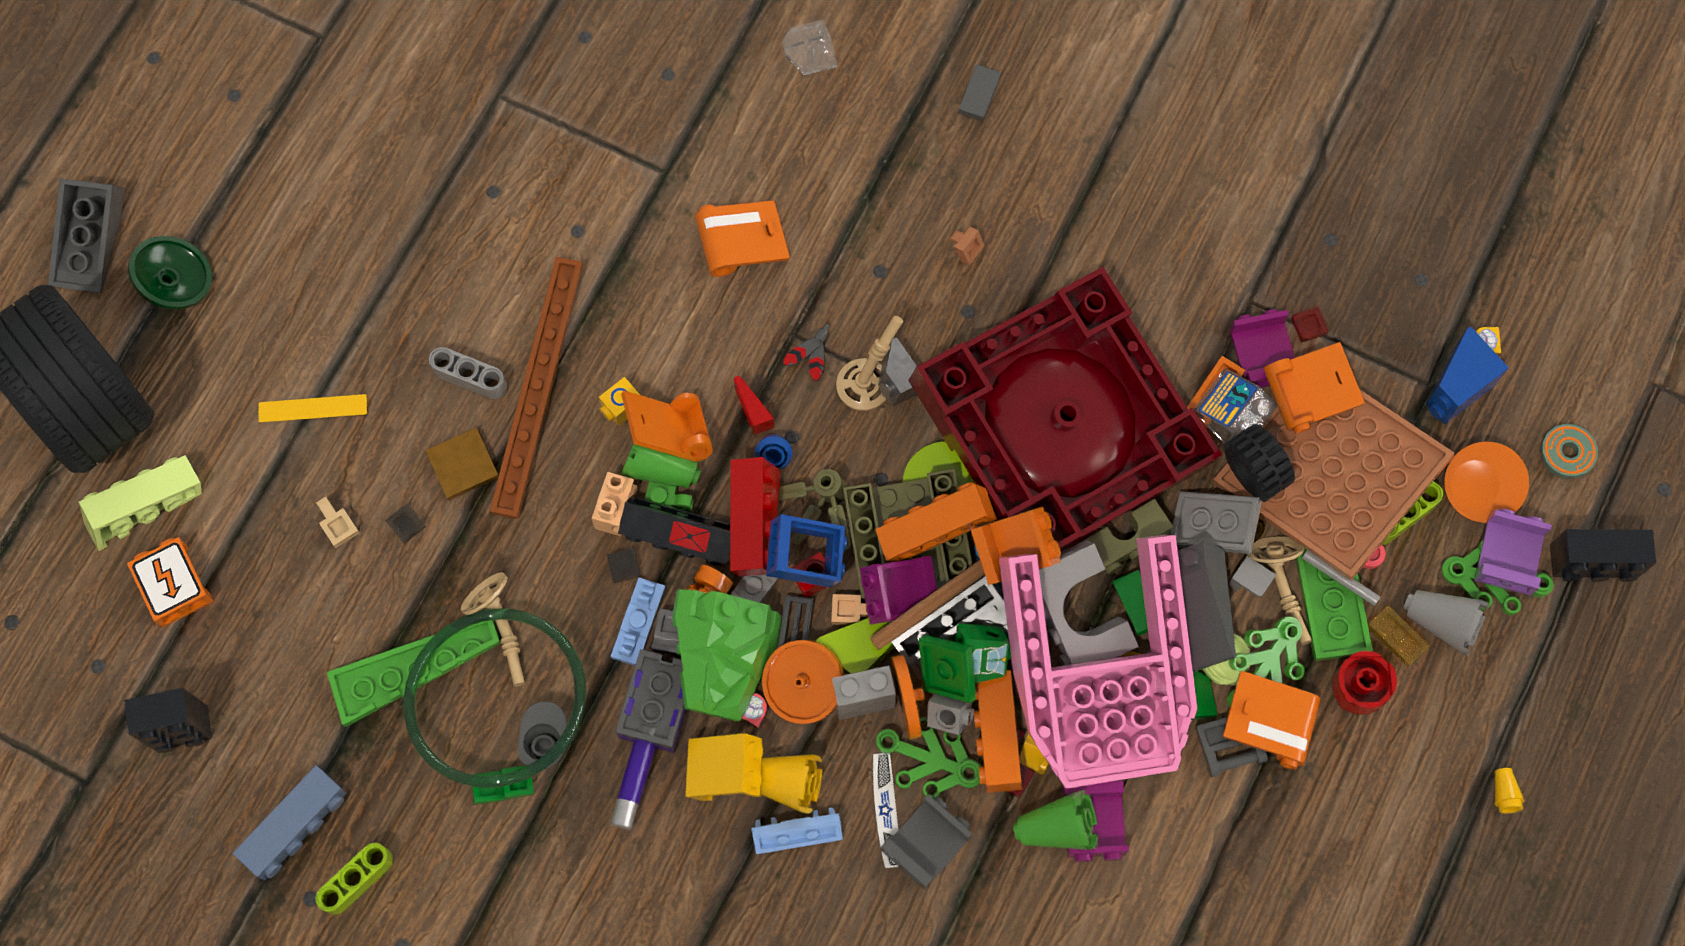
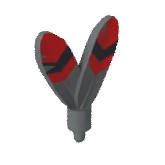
(813, 348)

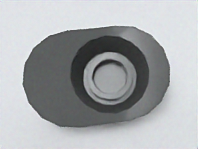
(540, 731)

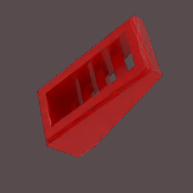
(756, 413)

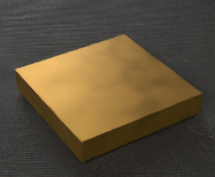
(462, 464)

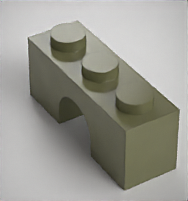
(1146, 521)

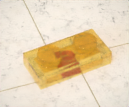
(1398, 636)

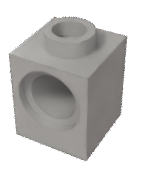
(949, 714)

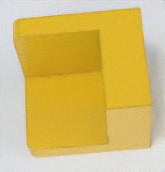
(1032, 757)

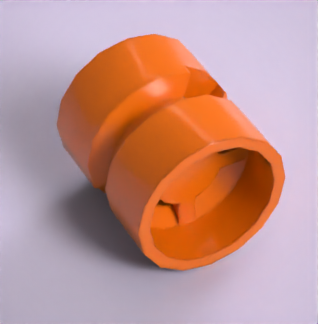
(710, 579)

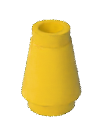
(1507, 792)

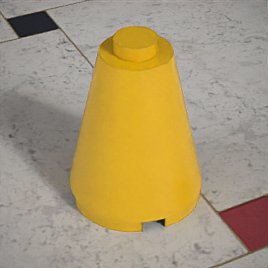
(792, 780)

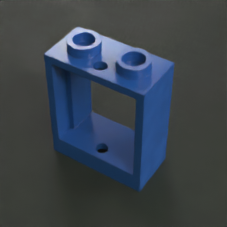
(779, 550)

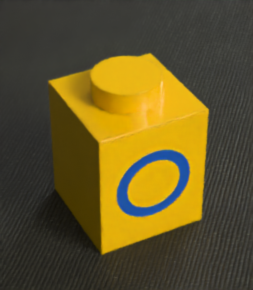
(612, 401)

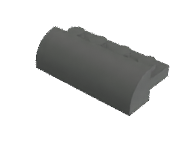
(976, 605)

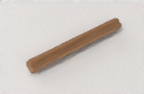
(927, 605)

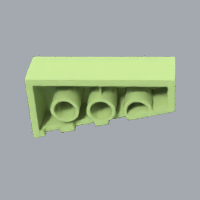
(138, 500)

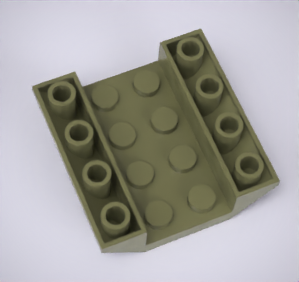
(872, 506)

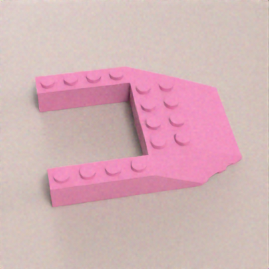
(1113, 713)

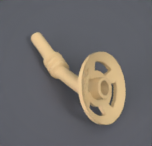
(866, 377)
(1275, 558)
(487, 597)

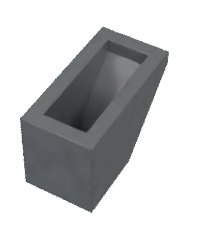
(895, 373)

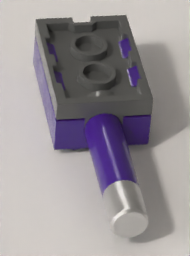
(650, 720)

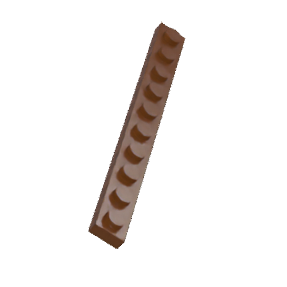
(536, 388)

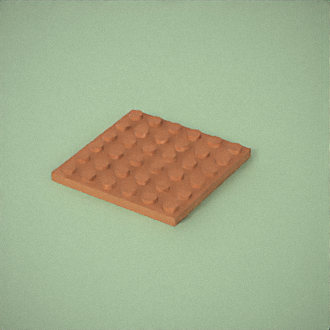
(1351, 481)

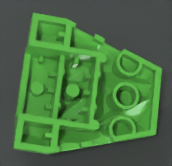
(722, 650)

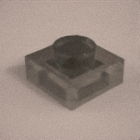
(405, 523)
(623, 565)

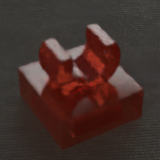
(1309, 324)

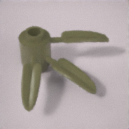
(830, 488)

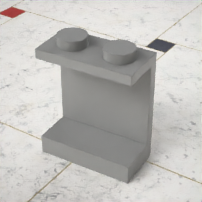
(864, 692)

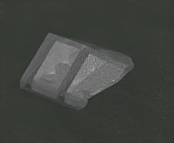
(810, 47)

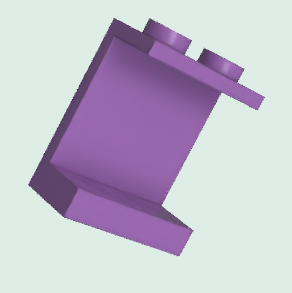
(1511, 551)

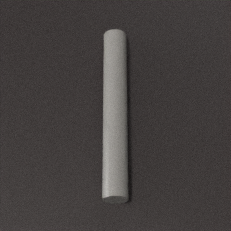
(1353, 585)

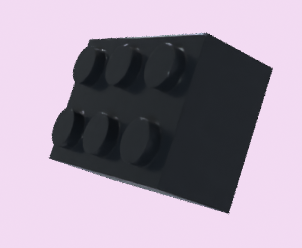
(1602, 554)
(168, 720)

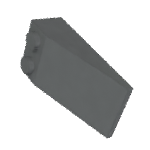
(84, 234)
(1206, 605)

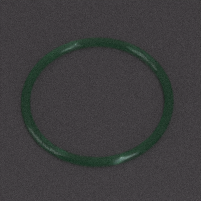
(534, 768)

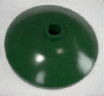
(173, 261)

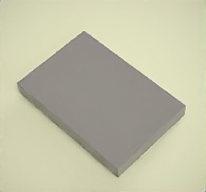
(1216, 520)

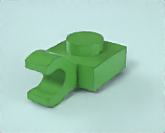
(667, 495)

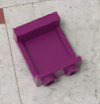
(896, 587)

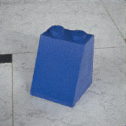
(1466, 377)

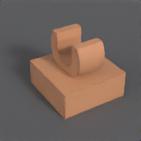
(967, 244)

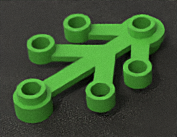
(1469, 572)
(1269, 658)
(934, 760)

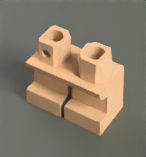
(611, 502)

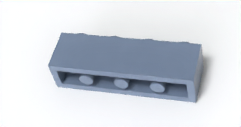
(290, 823)

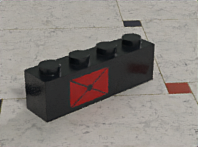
(676, 530)

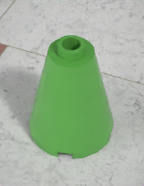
(660, 467)
(1060, 824)

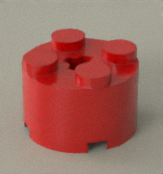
(1374, 671)

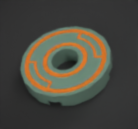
(1576, 437)

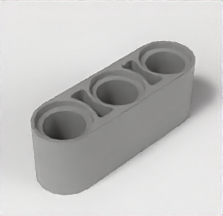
(459, 364)

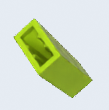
(854, 646)

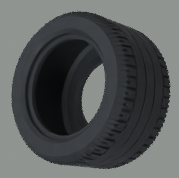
(66, 381)

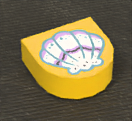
(1491, 337)

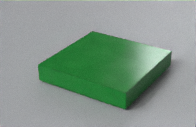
(947, 668)

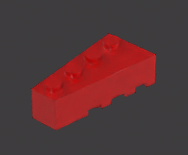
(752, 507)

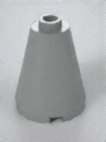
(1448, 617)

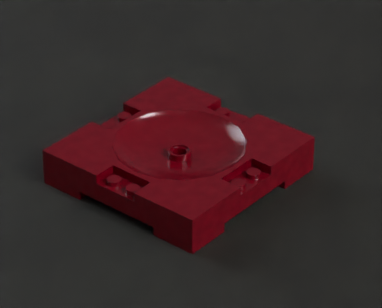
(1077, 357)

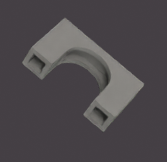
(1080, 647)

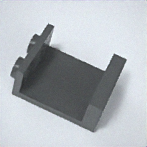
(927, 841)

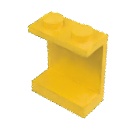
(724, 766)

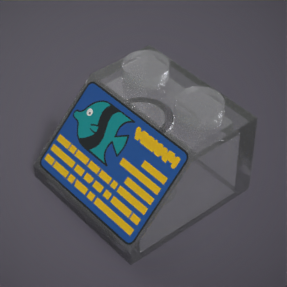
(1234, 405)

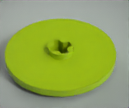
(933, 459)

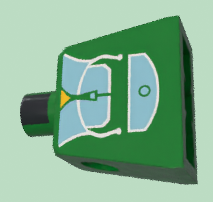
(989, 650)

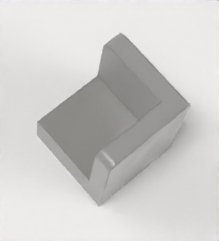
(1252, 577)

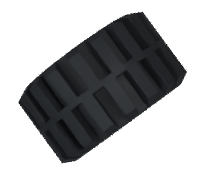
(1259, 462)

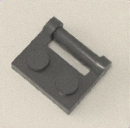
(1212, 741)

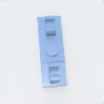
(638, 621)
(797, 832)

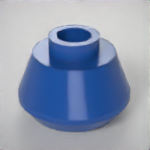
(775, 450)

